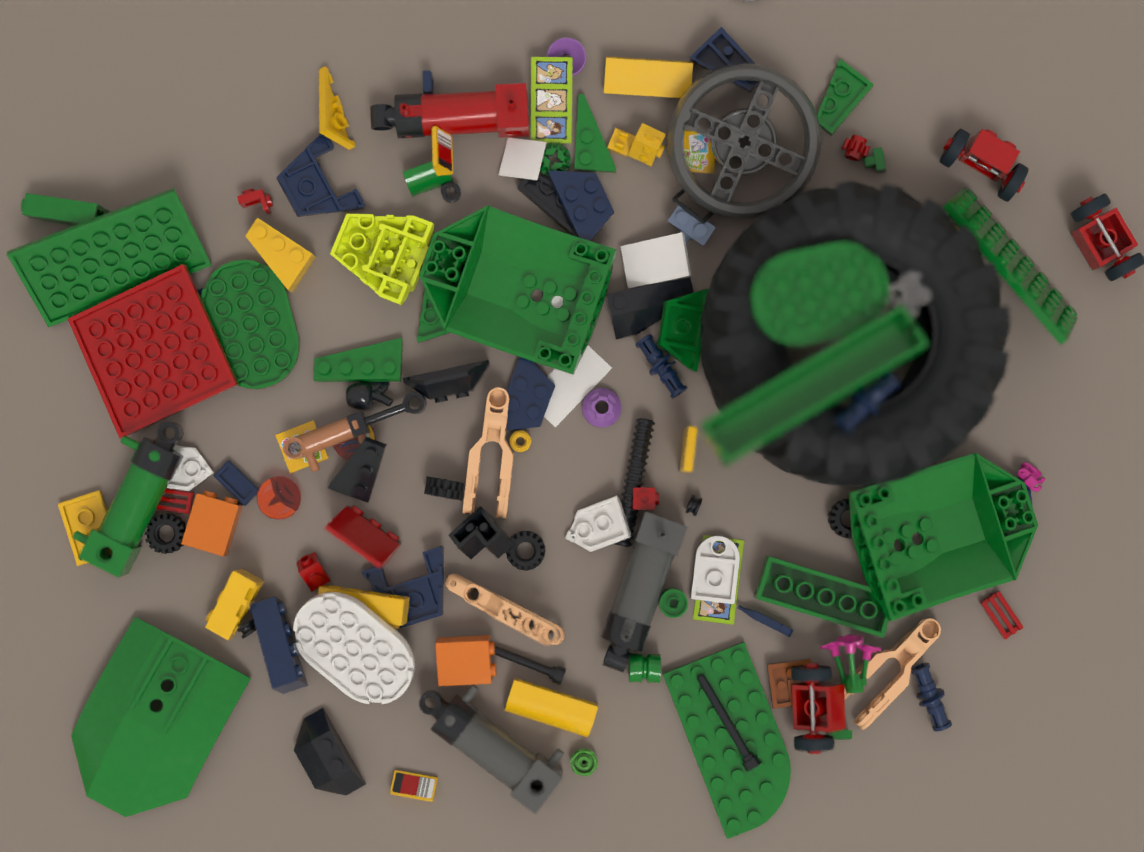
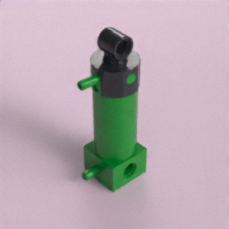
(134, 503)

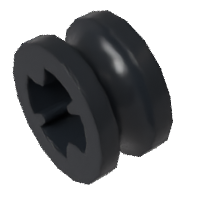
(444, 194)
(693, 505)
(247, 629)

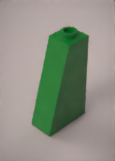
(60, 210)

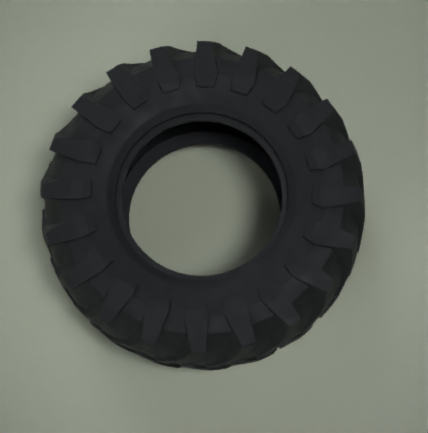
(946, 384)

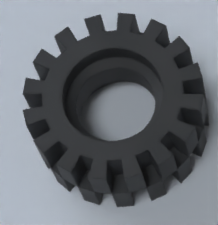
(444, 488)
(835, 518)
(153, 533)
(539, 551)

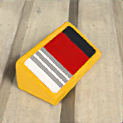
(442, 152)
(413, 785)

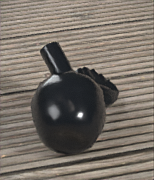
(362, 394)

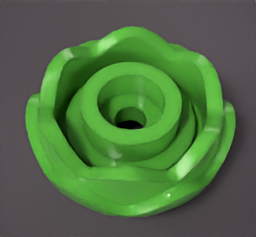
(580, 768)

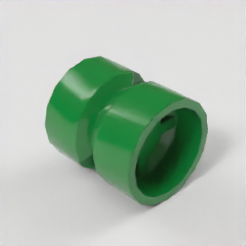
(673, 602)
(645, 668)

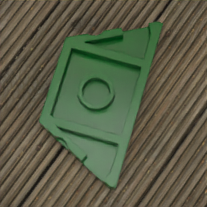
(682, 328)

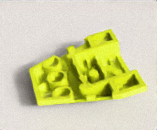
(384, 251)

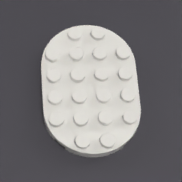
(354, 648)

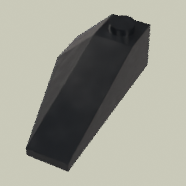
(642, 306)

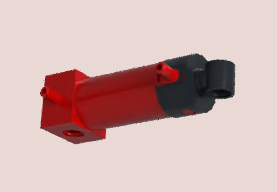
(456, 113)

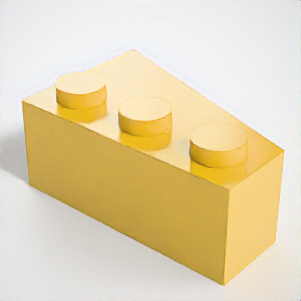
(282, 254)
(233, 603)

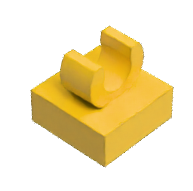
(621, 142)

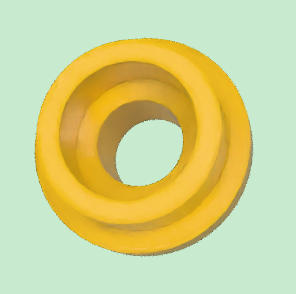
(525, 446)

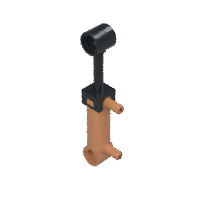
(345, 429)

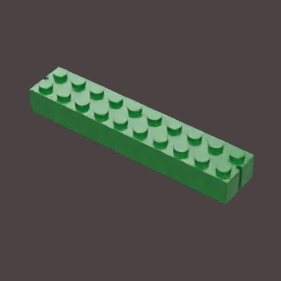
(813, 386)

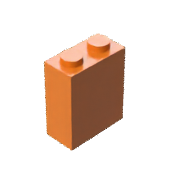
(212, 523)
(465, 660)

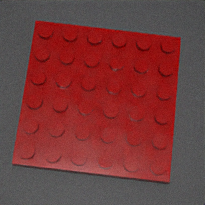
(152, 351)

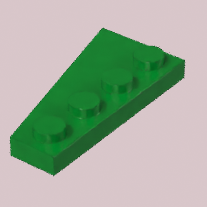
(365, 364)

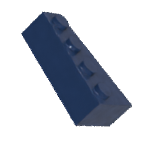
(278, 645)

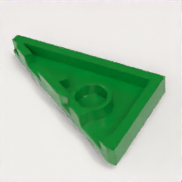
(590, 148)
(430, 324)

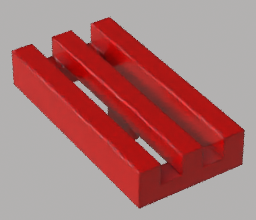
(189, 502)
(1011, 630)

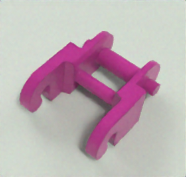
(1030, 476)

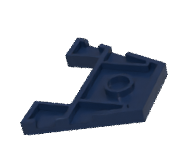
(309, 189)
(424, 591)

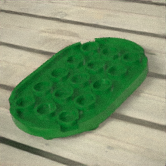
(819, 293)
(252, 322)

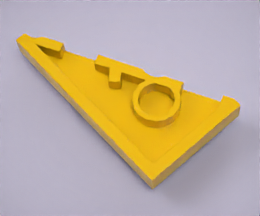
(331, 113)

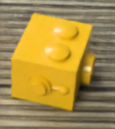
(647, 145)

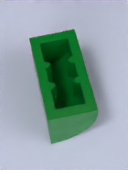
(423, 179)

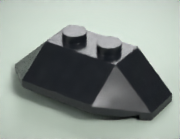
(449, 382)
(326, 756)

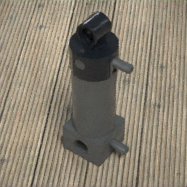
(641, 587)
(494, 749)

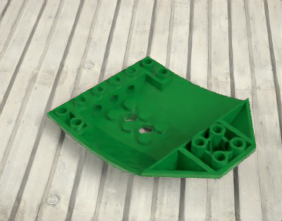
(484, 280)
(970, 525)
(146, 757)

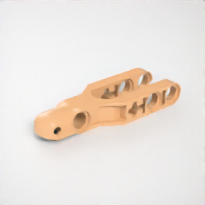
(493, 430)
(501, 609)
(907, 652)

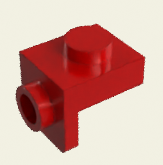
(251, 197)
(645, 498)
(312, 571)

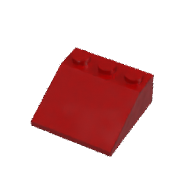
(364, 535)

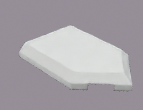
(191, 470)
(599, 525)

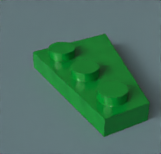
(842, 97)

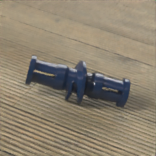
(661, 366)
(866, 401)
(931, 697)

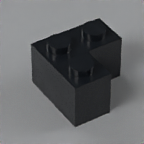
(478, 532)

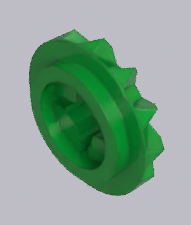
(562, 155)

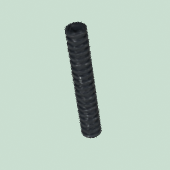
(635, 471)

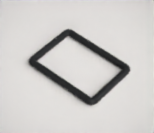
(683, 206)

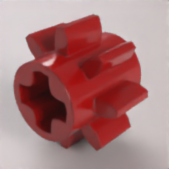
(855, 148)

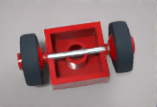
(989, 157)
(1105, 238)
(816, 707)

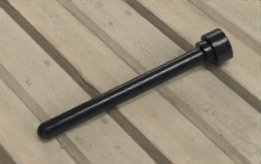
(555, 674)
(749, 760)

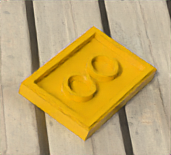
(688, 449)
(82, 515)

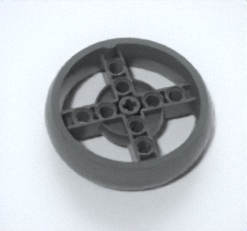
(769, 83)

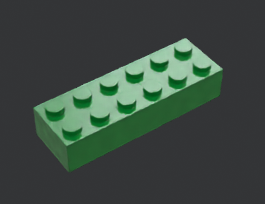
(820, 596)

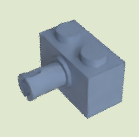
(691, 227)

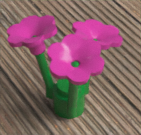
(853, 683)

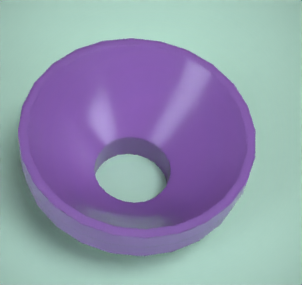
(569, 47)
(595, 418)

